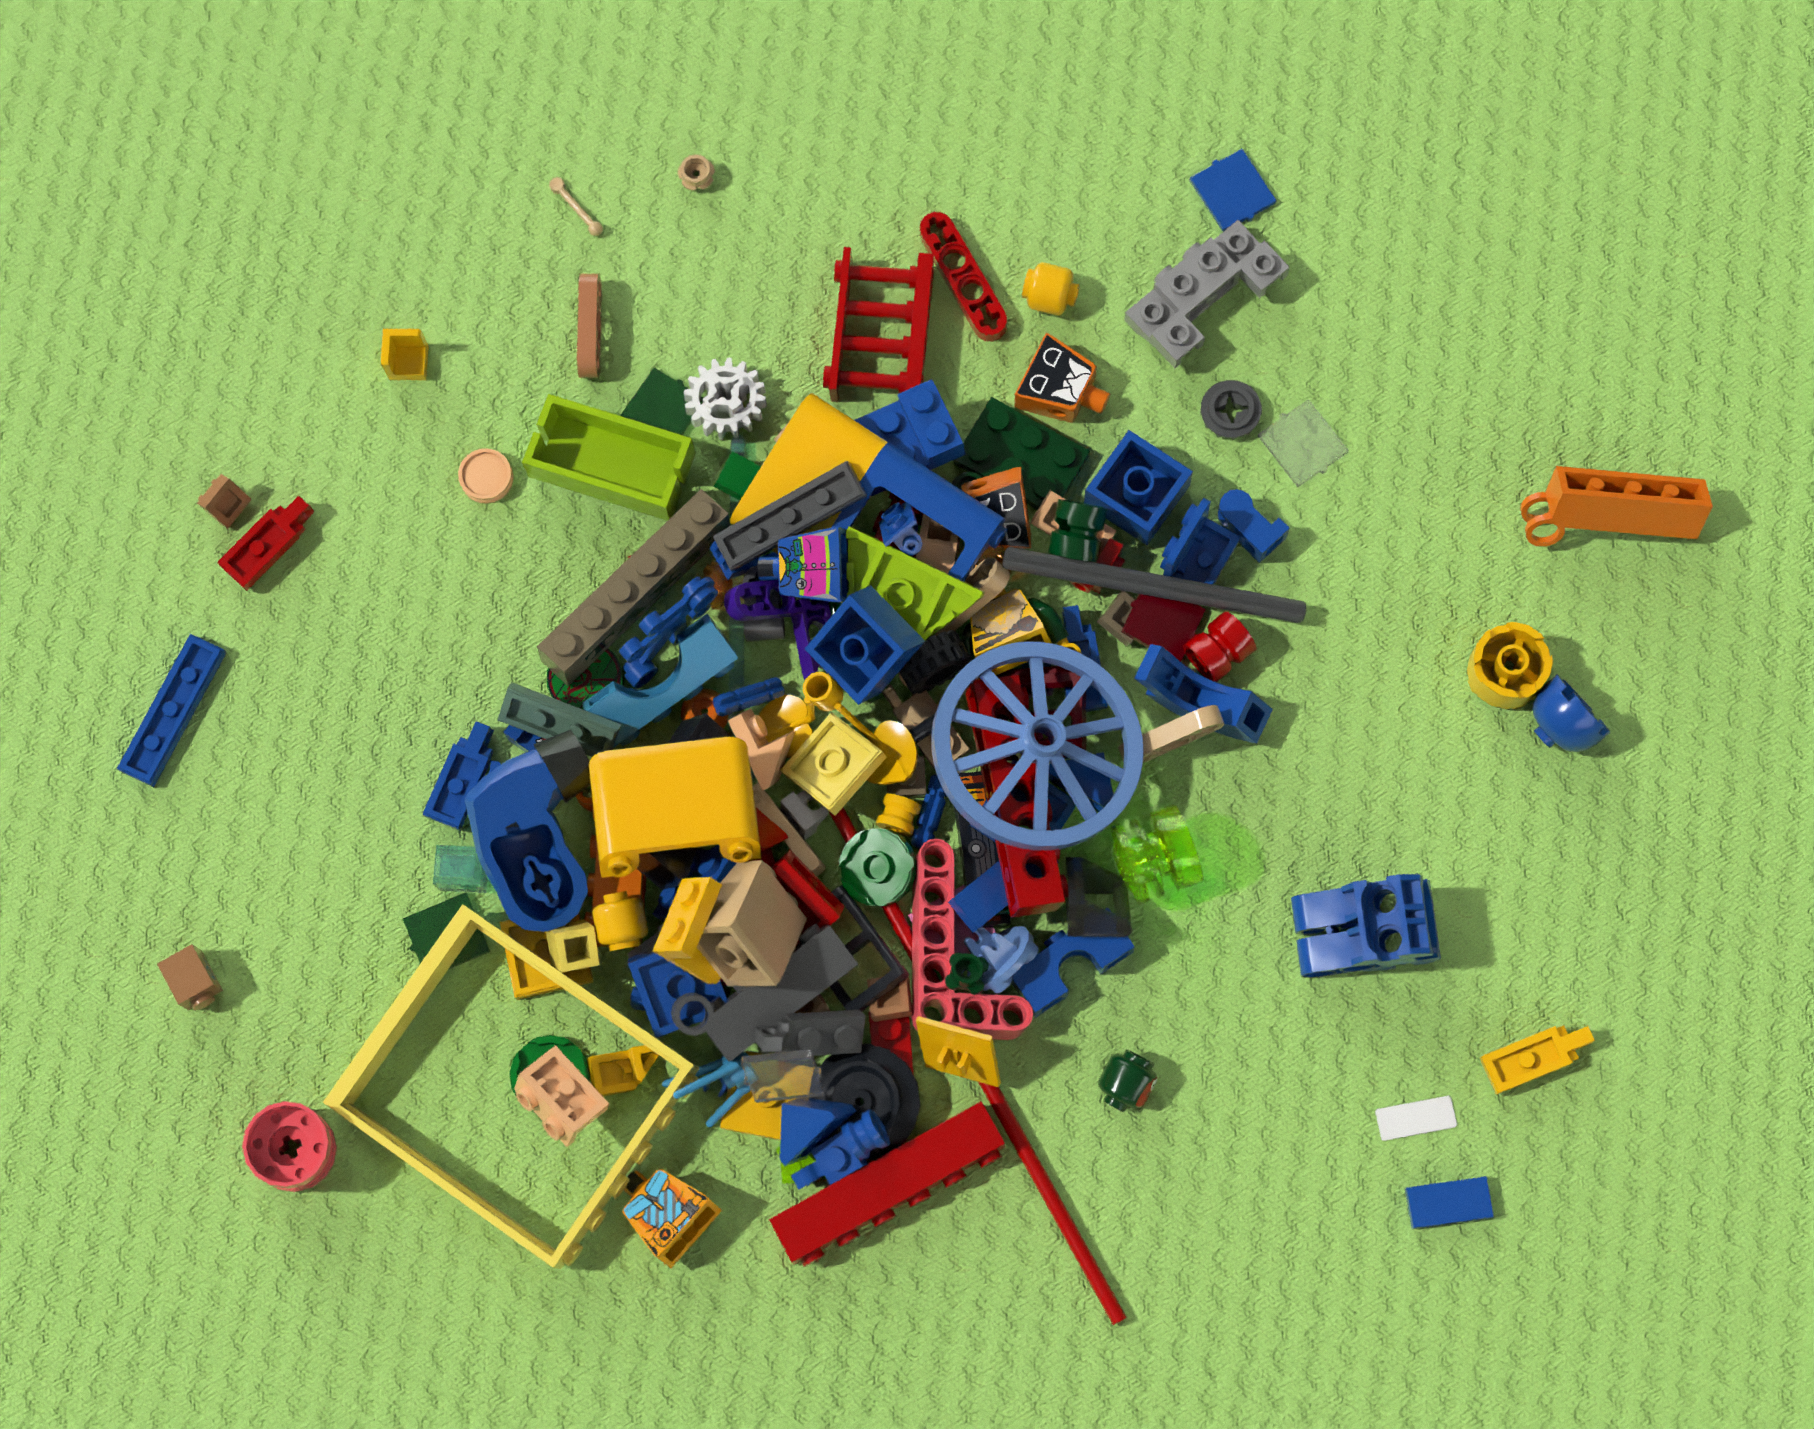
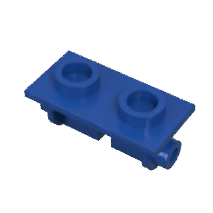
(901, 527)

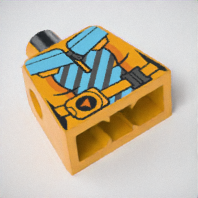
(667, 1213)

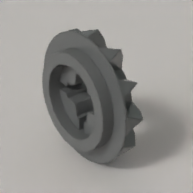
(1242, 397)

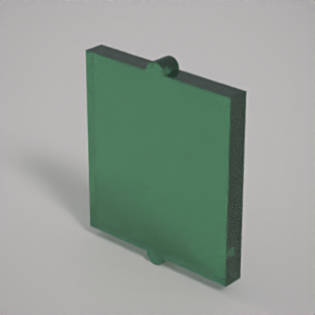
(660, 403)
(430, 923)

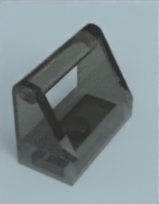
(1086, 918)

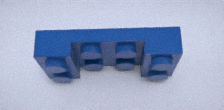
(917, 427)

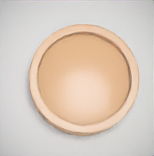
(485, 475)

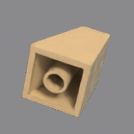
(751, 927)

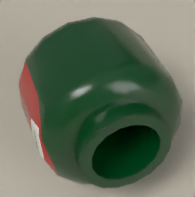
(1127, 1080)

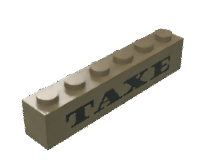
(633, 588)

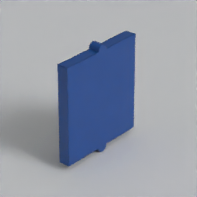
(1232, 190)

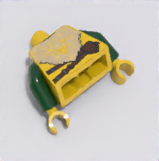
(1012, 620)

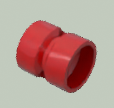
(1225, 643)

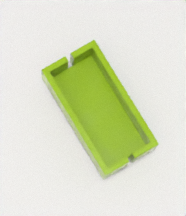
(609, 457)

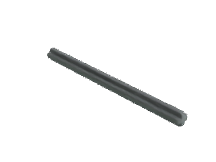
(1154, 585)

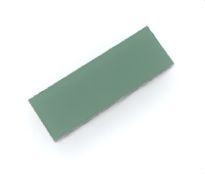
(550, 717)

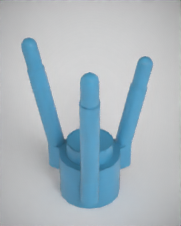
(732, 1075)

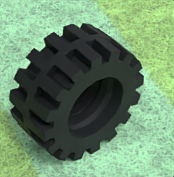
(935, 662)

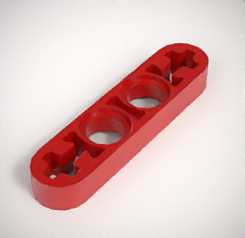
(959, 278)

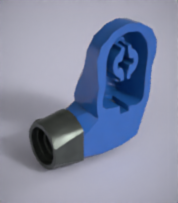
(521, 837)

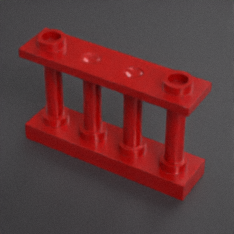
(914, 312)

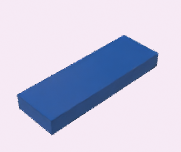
(985, 896)

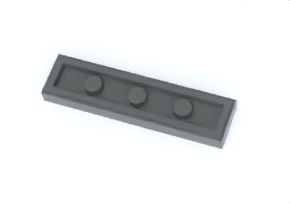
(790, 515)

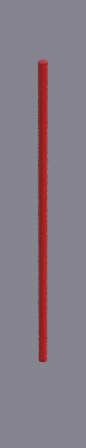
(1013, 1130)

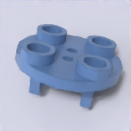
(1004, 954)

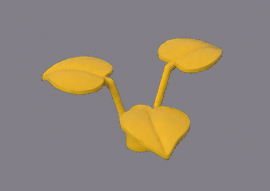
(821, 690)

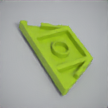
(915, 589)

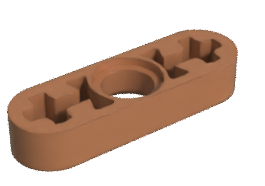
(589, 325)

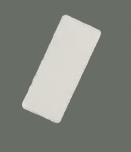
(1416, 1118)

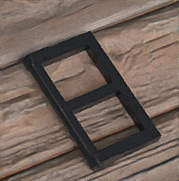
(869, 934)

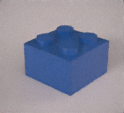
(1138, 487)
(864, 644)

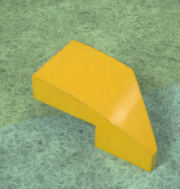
(620, 1070)

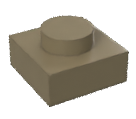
(1116, 616)
(915, 786)

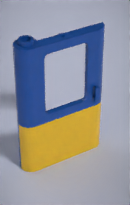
(824, 437)

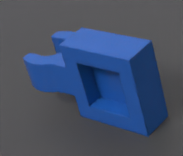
(833, 1161)

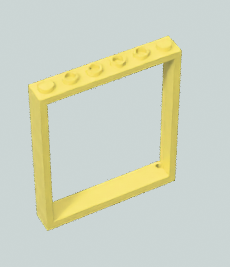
(401, 1015)

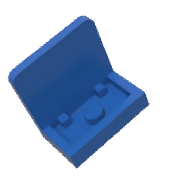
(1201, 549)

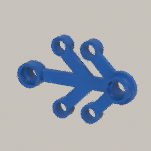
(660, 628)

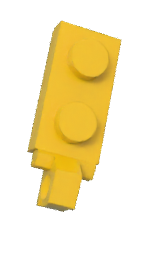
(1534, 1057)

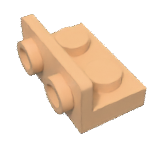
(559, 1096)

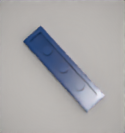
(171, 710)

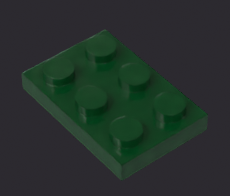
(1010, 439)

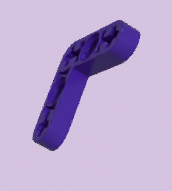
(802, 612)

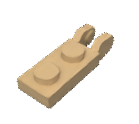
(917, 710)

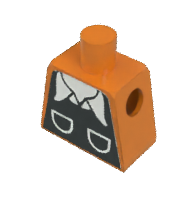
(1059, 383)
(1005, 496)

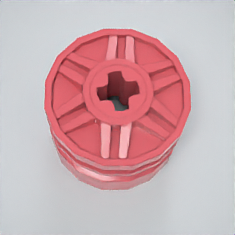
(267, 1141)

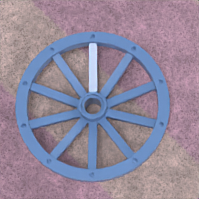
(1032, 752)

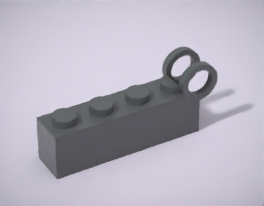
(811, 969)

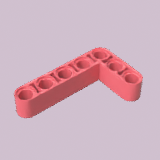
(937, 956)

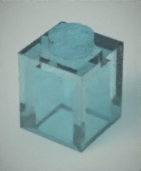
(459, 869)

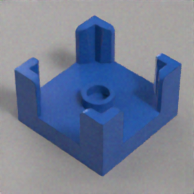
(661, 984)

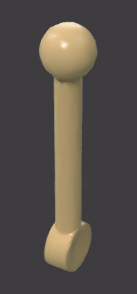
(558, 187)

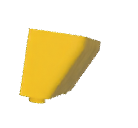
(673, 801)

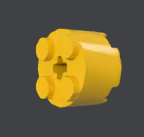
(1499, 685)

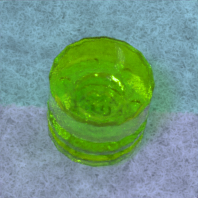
(1156, 854)

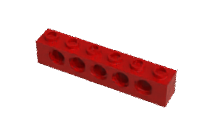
(1023, 892)

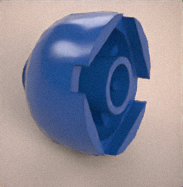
(1566, 718)

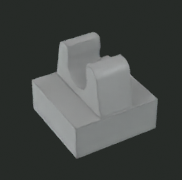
(802, 817)

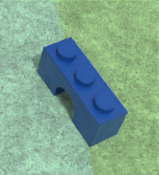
(1040, 978)

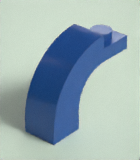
(1185, 691)

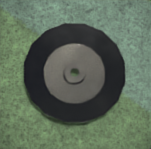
(884, 1085)

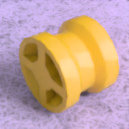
(898, 814)

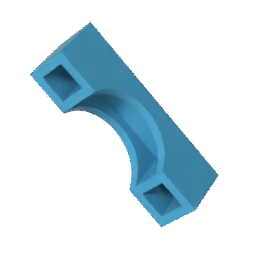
(702, 655)

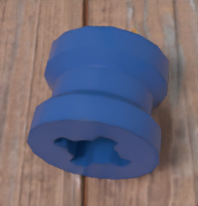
(865, 1134)

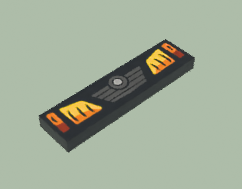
(976, 850)

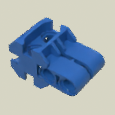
(1365, 943)

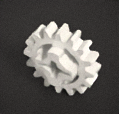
(723, 405)

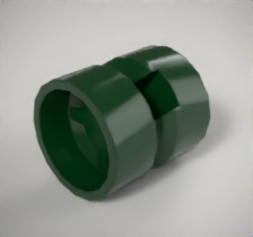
(1077, 530)

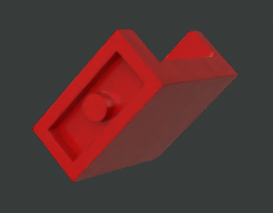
(812, 895)

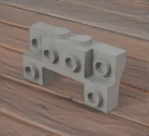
(1197, 283)

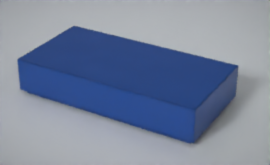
(1449, 1202)

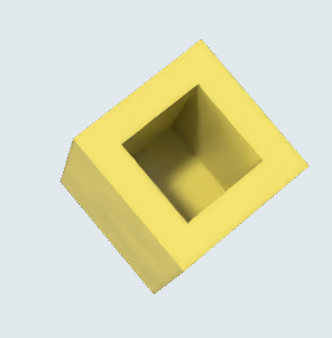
(573, 946)

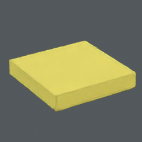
(833, 763)

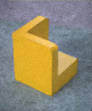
(404, 354)

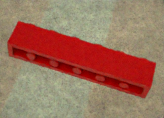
(887, 1184)

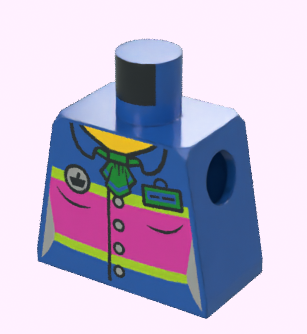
(810, 566)

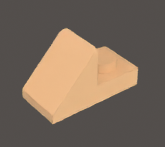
(764, 757)

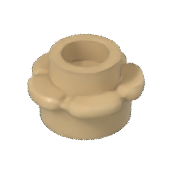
(692, 164)

